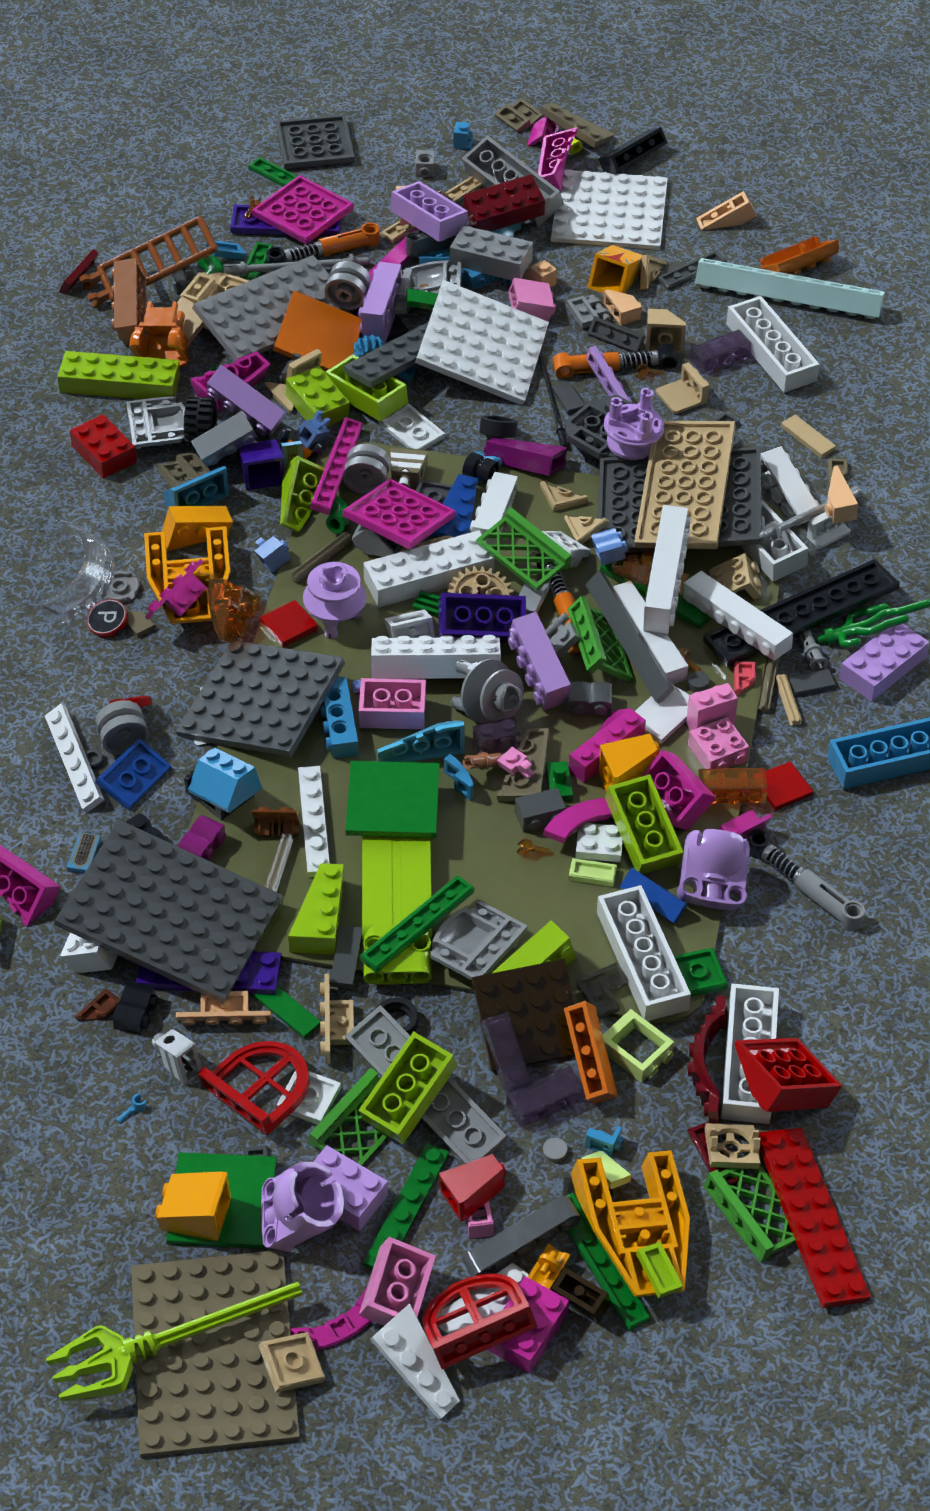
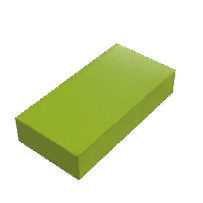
(659, 1270)

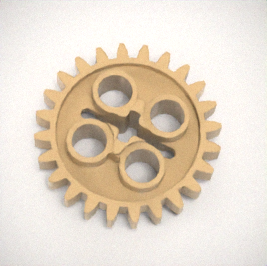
(469, 583)

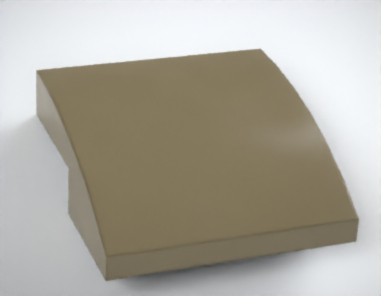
(519, 115)
(188, 463)

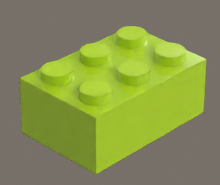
(316, 392)

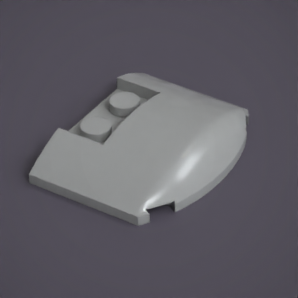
(434, 273)
(156, 421)
(476, 940)

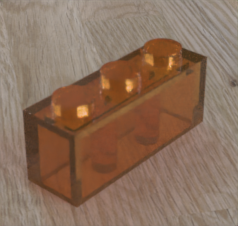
(735, 784)

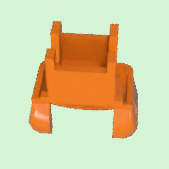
(165, 335)

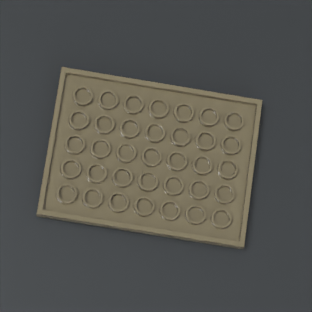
(213, 1384)

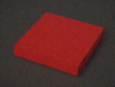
(288, 623)
(786, 786)

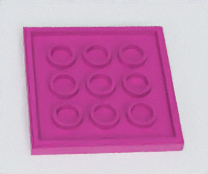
(302, 209)
(399, 513)

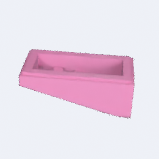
(481, 1227)

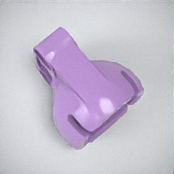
(714, 869)
(299, 1205)

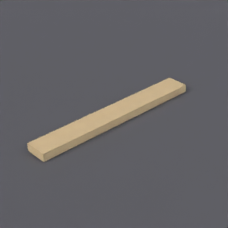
(397, 231)

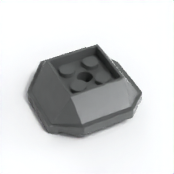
(587, 430)

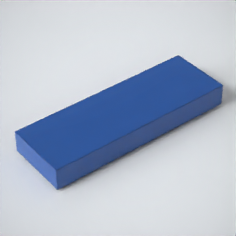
(658, 897)

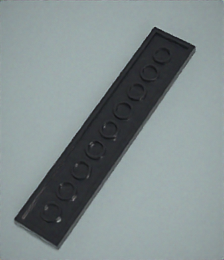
(811, 607)

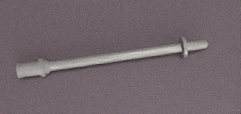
(243, 269)
(774, 530)

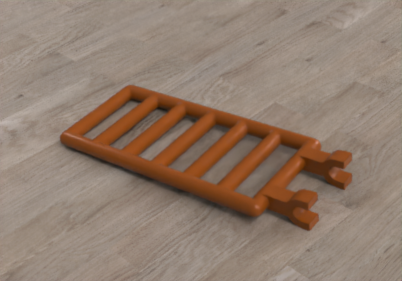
(100, 274)

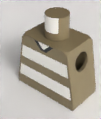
(408, 466)

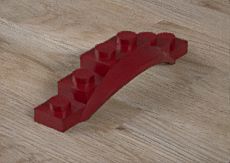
(698, 1050)

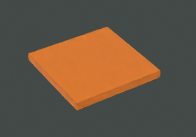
(315, 326)

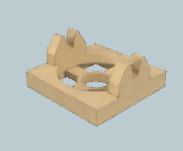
(717, 1159)

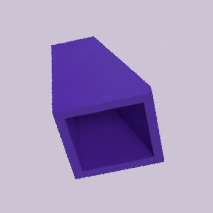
(261, 464)

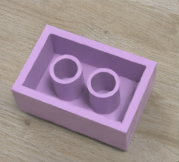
(361, 1188)

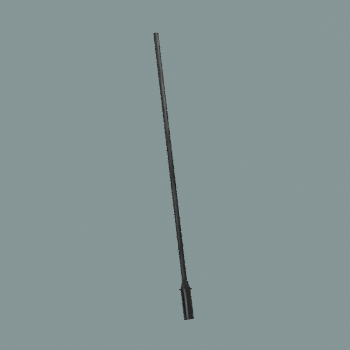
(560, 431)

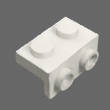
(823, 531)

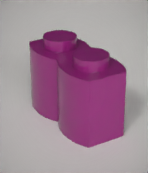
(203, 837)

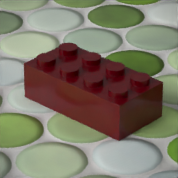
(504, 204)

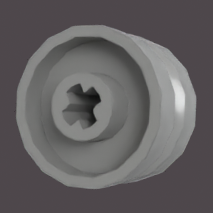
(347, 285)
(366, 468)
(121, 726)

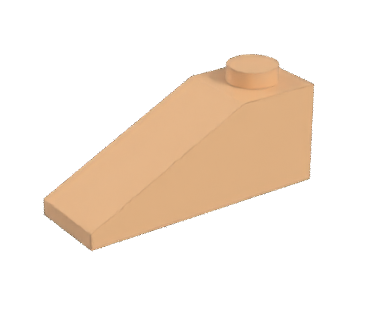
(730, 213)
(841, 502)

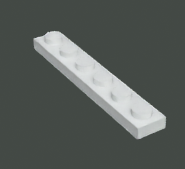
(74, 758)
(313, 818)

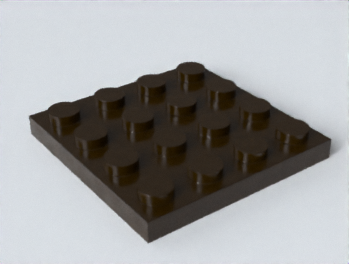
(535, 1006)

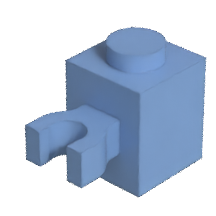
(313, 430)
(272, 553)

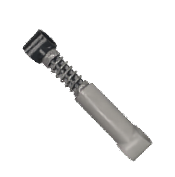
(846, 911)

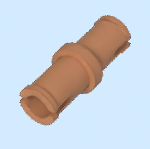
(482, 761)

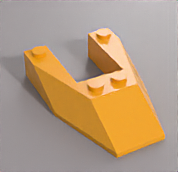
(163, 572)
(637, 1223)

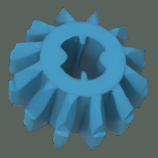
(366, 345)

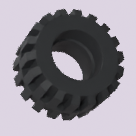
(199, 417)

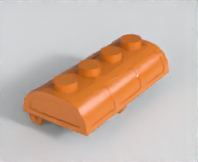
(800, 255)

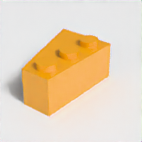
(188, 524)

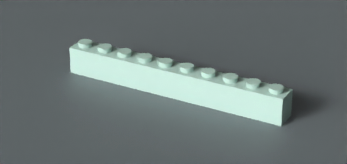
(789, 287)

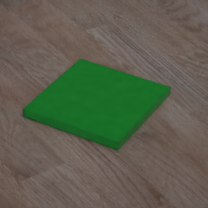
(392, 799)
(246, 1178)

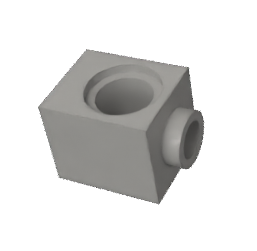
(425, 163)

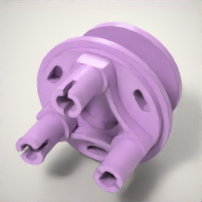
(633, 427)
(334, 595)

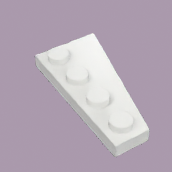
(487, 1310)
(412, 1356)

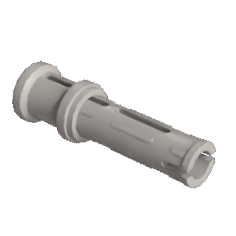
(813, 651)

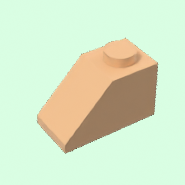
(541, 272)
(622, 307)

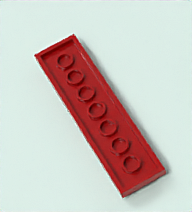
(812, 1218)

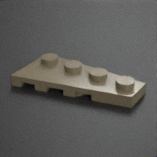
(586, 131)
(535, 747)

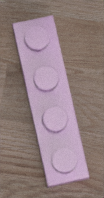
(605, 373)

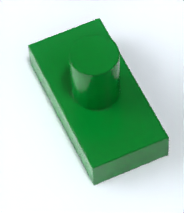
(559, 777)

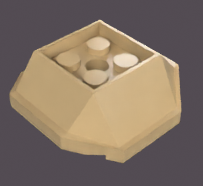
(207, 285)

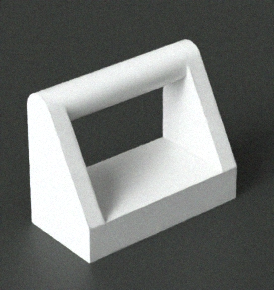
(410, 624)

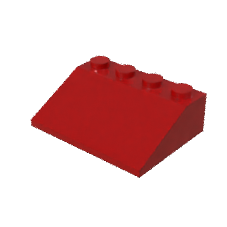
(785, 1075)

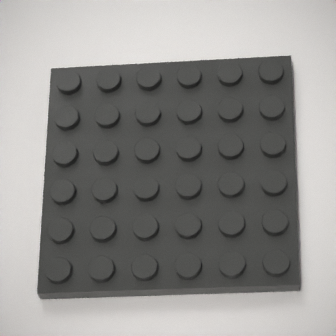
(261, 698)

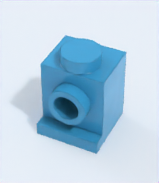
(462, 136)

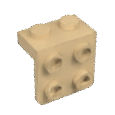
(686, 392)
(738, 575)

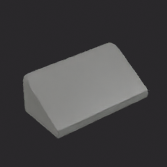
(534, 598)

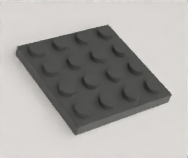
(315, 141)

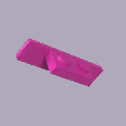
(183, 594)

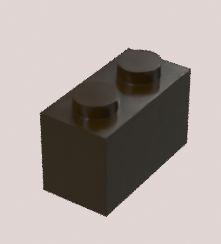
(582, 1295)

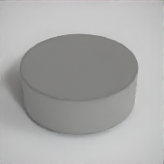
(555, 1150)

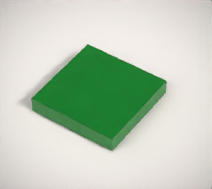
(701, 971)

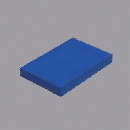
(133, 774)

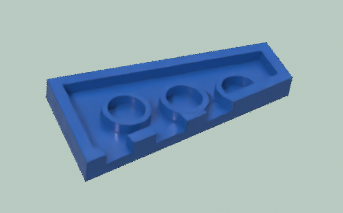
(461, 499)

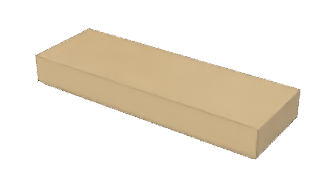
(808, 436)

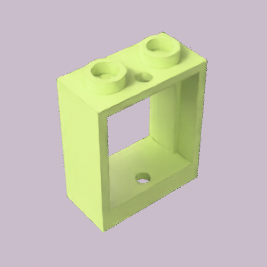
(625, 1060)

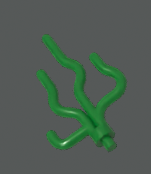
(867, 627)

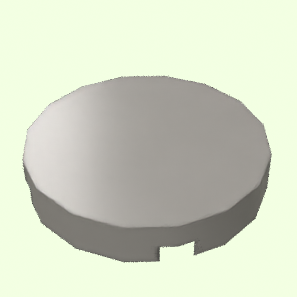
(120, 592)

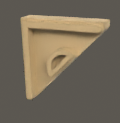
(649, 270)
(278, 393)
(561, 498)
(584, 527)

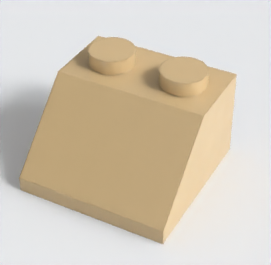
(664, 328)

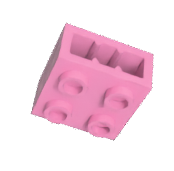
(532, 298)
(711, 706)
(718, 745)

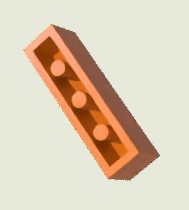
(590, 1052)

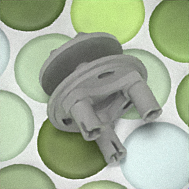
(488, 691)

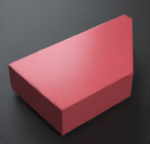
(744, 676)

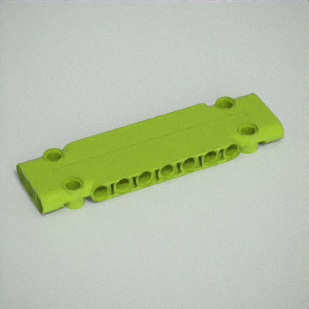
(393, 886)

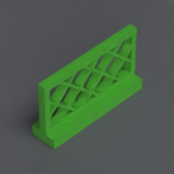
(537, 541)
(593, 633)
(342, 1113)
(741, 1215)

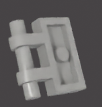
(584, 310)
(566, 635)

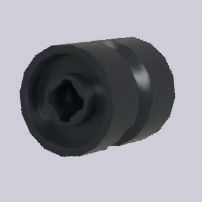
(480, 468)

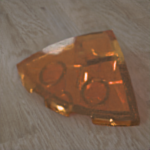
(635, 568)
(231, 608)

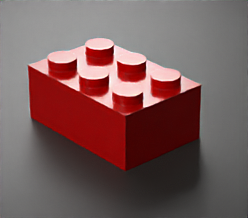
(103, 446)

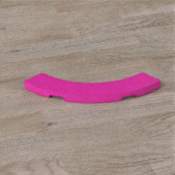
(573, 817)
(338, 1329)

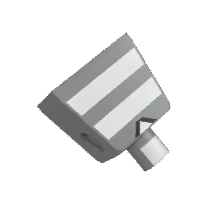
(171, 1049)

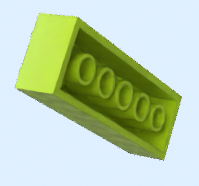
(118, 375)

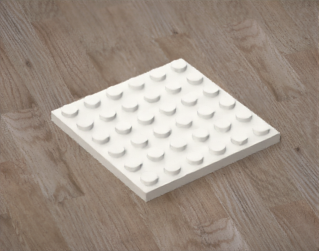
(610, 210)
(482, 342)

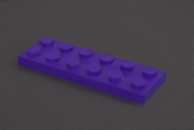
(256, 226)
(258, 975)

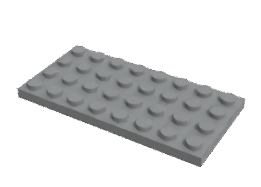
(252, 313)

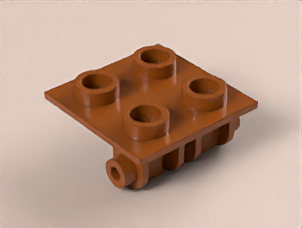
(265, 816)

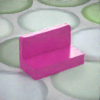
(540, 129)
(745, 823)

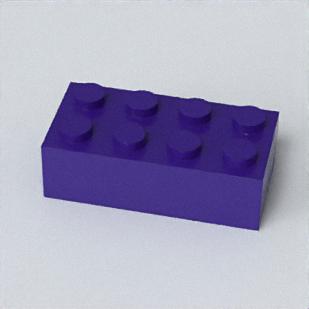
(479, 614)

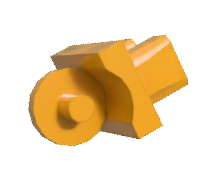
(549, 1266)

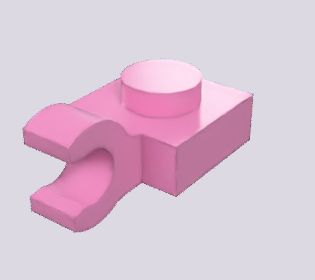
(515, 761)

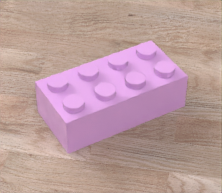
(428, 211)
(380, 301)
(240, 396)
(883, 660)
(539, 661)

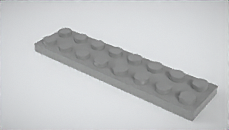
(452, 1113)

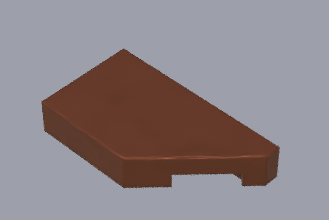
(100, 1007)

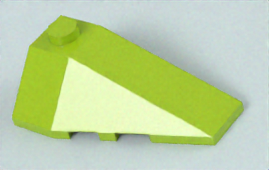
(298, 490)

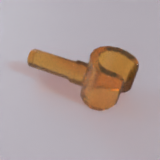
(253, 203)
(643, 370)
(685, 654)
(528, 846)

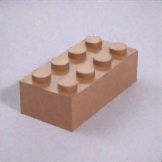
(129, 298)

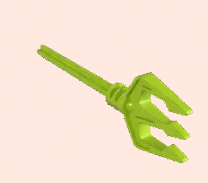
(121, 1353)

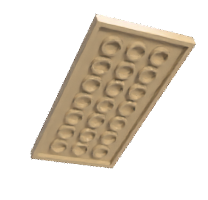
(691, 472)

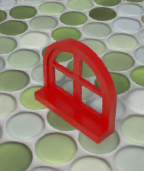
(240, 1102)
(483, 1332)

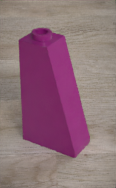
(527, 455)

